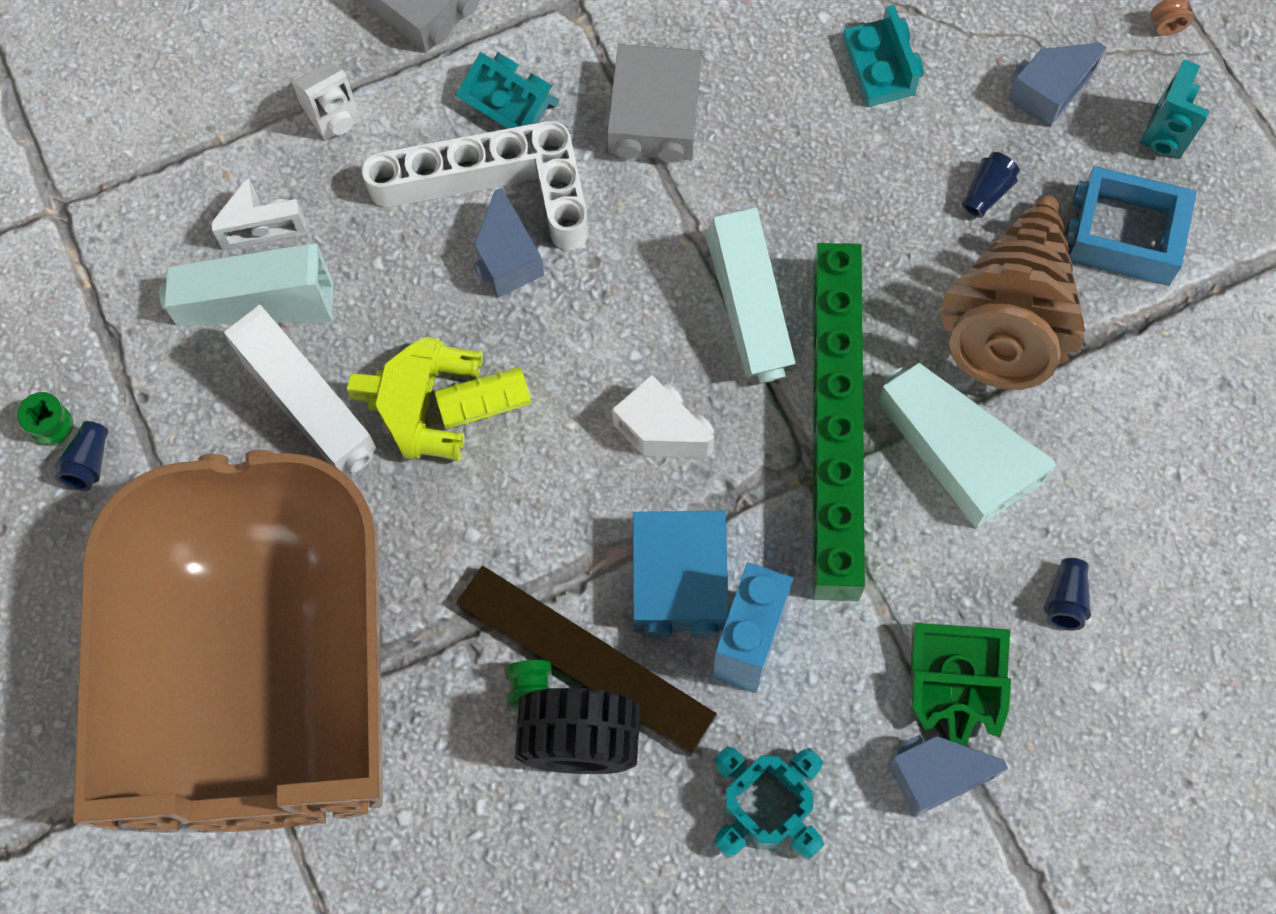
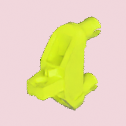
(404, 393)

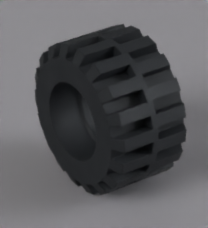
(577, 731)

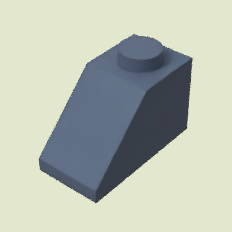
(1054, 79)
(505, 249)
(940, 771)

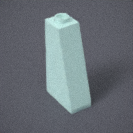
(286, 282)
(750, 294)
(962, 444)

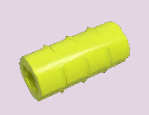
(483, 397)

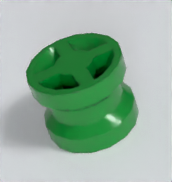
(51, 428)
(526, 678)

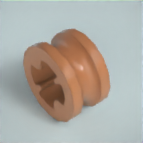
(1172, 16)

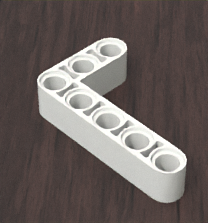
(489, 172)

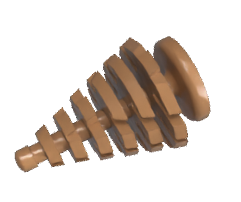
(1017, 305)

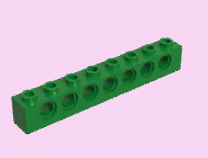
(838, 424)

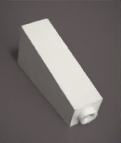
(300, 391)

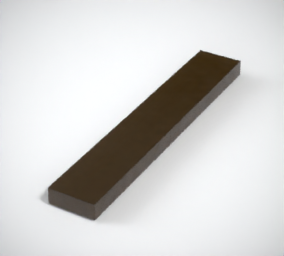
(585, 658)

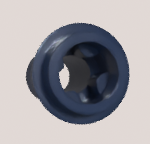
(991, 182)
(82, 459)
(1069, 597)

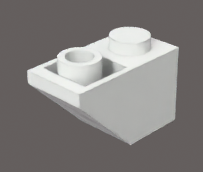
(327, 100)
(660, 424)

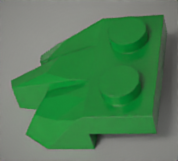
(960, 677)

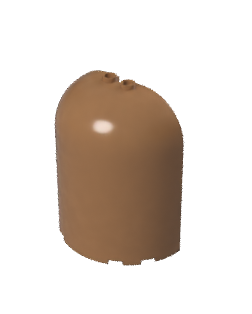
(230, 650)

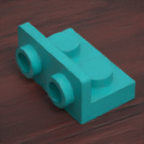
(883, 58)
(503, 93)
(1175, 116)

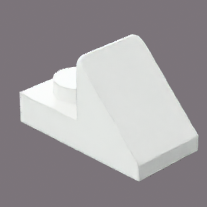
(247, 223)

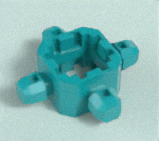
(803, 767)

